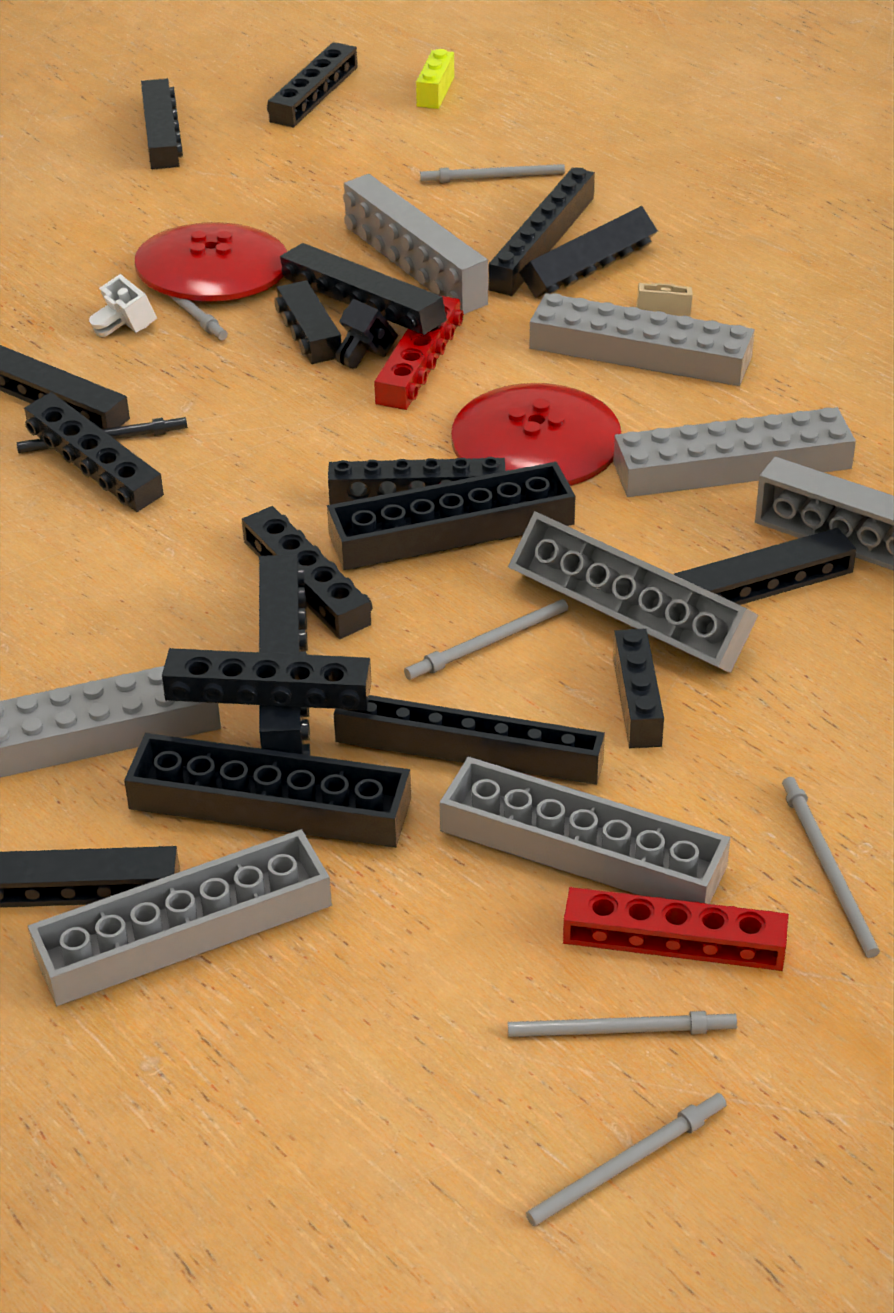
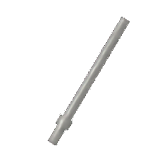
(446, 174)
(206, 321)
(436, 661)
(696, 1022)
(688, 1121)

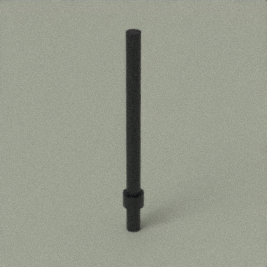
(157, 426)

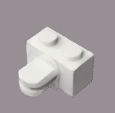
(124, 306)

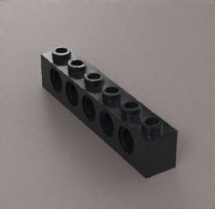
(312, 84)
(94, 452)
(373, 478)
(327, 590)
(267, 679)

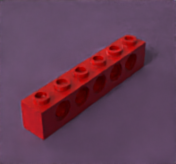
(414, 359)
(675, 928)

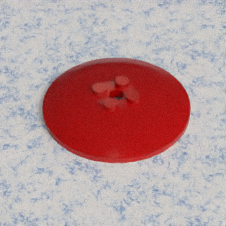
(210, 261)
(538, 426)

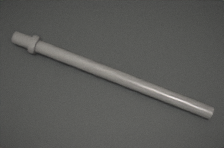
(798, 799)

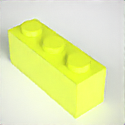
(435, 79)

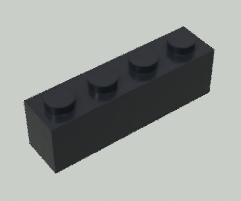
(308, 321)
(638, 688)

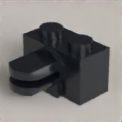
(366, 331)

